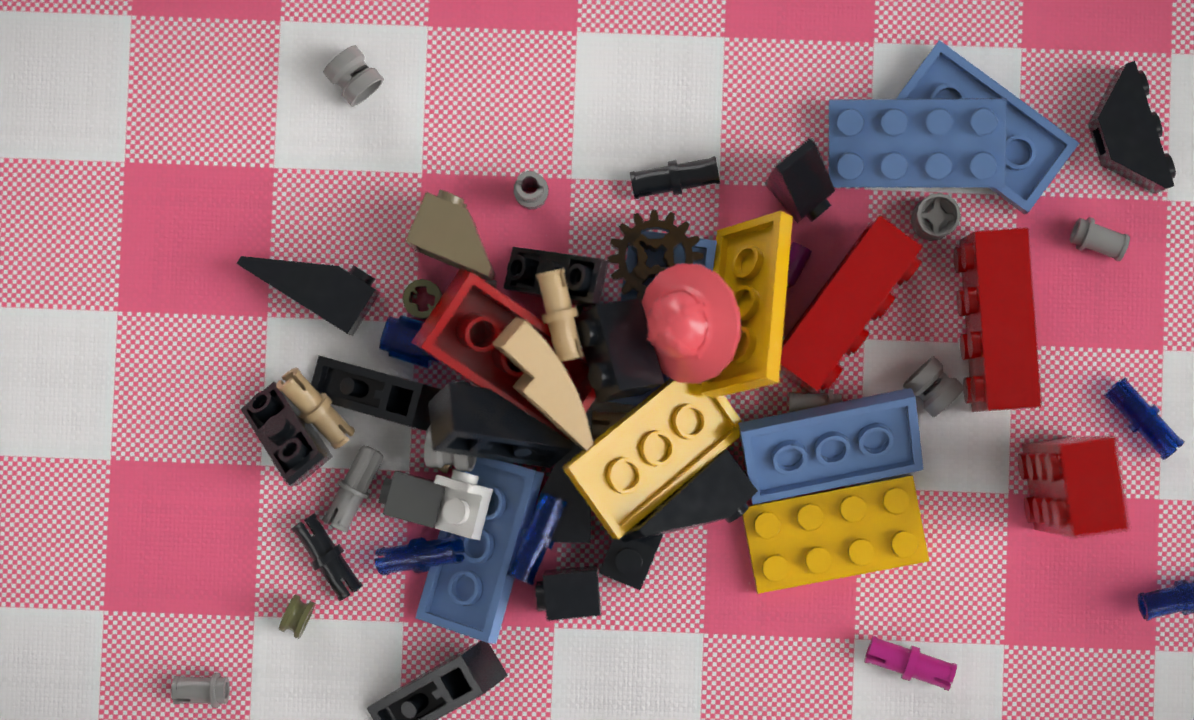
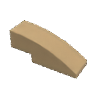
(545, 381)

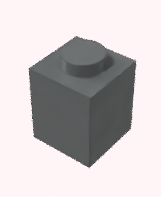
(412, 498)

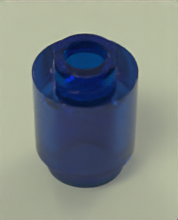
(397, 341)

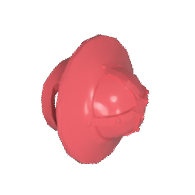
(691, 322)

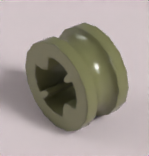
(413, 308)
(297, 616)

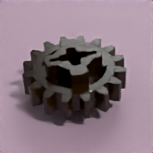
(635, 239)

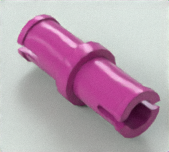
(910, 663)

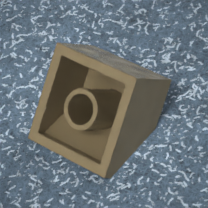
(449, 234)

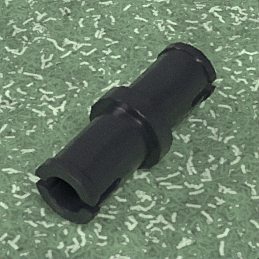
(674, 177)
(327, 557)

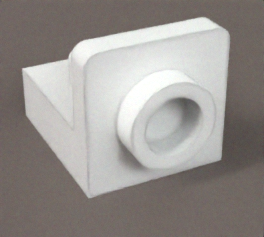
(463, 505)

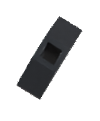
(1129, 133)
(583, 274)
(285, 436)

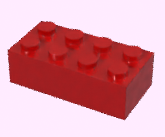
(846, 303)
(998, 320)
(462, 336)
(1074, 486)

